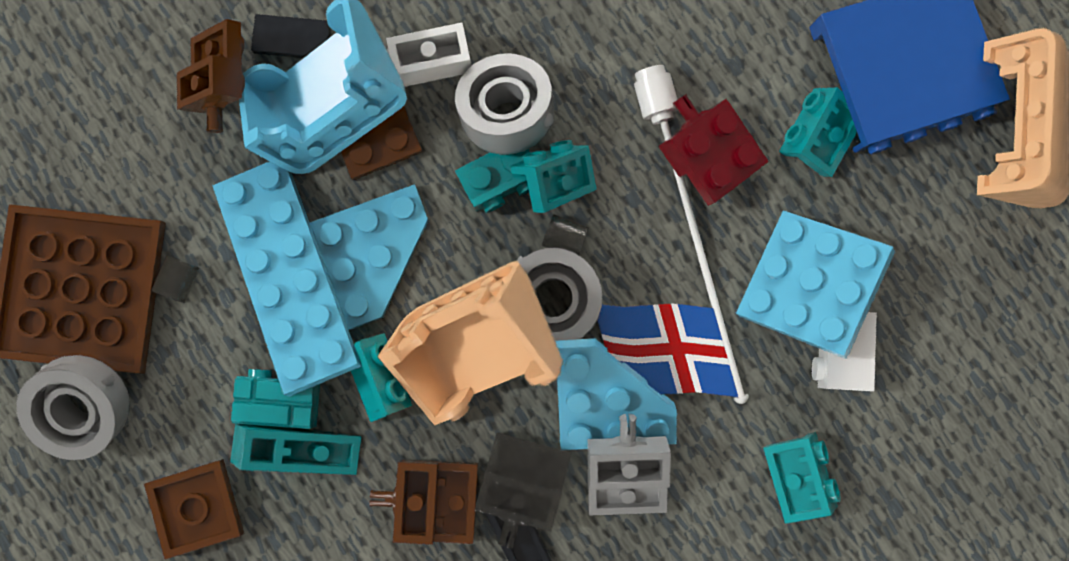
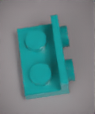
(821, 131)
(557, 174)
(490, 180)
(376, 384)
(802, 478)

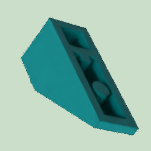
(294, 450)

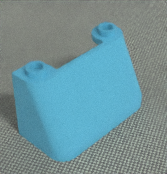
(325, 98)

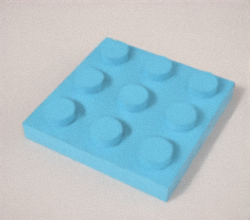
(815, 283)

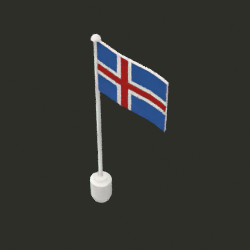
(673, 344)

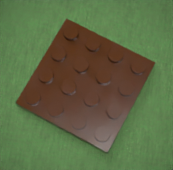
(78, 286)

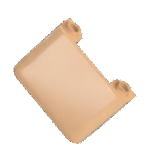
(1039, 165)
(472, 343)

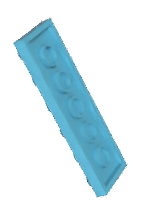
(286, 278)

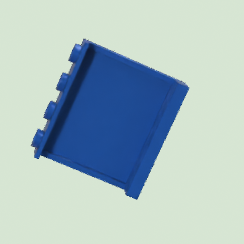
(910, 67)

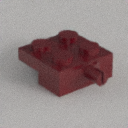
(712, 149)

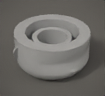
(501, 81)
(581, 279)
(56, 422)

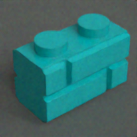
(262, 402)

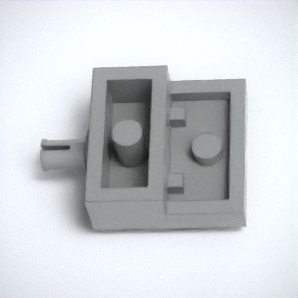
(628, 472)

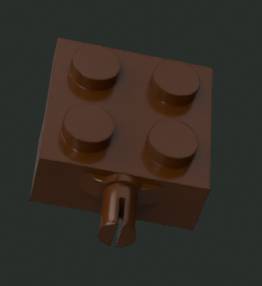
(214, 73)
(432, 502)

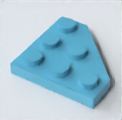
(370, 250)
(600, 389)

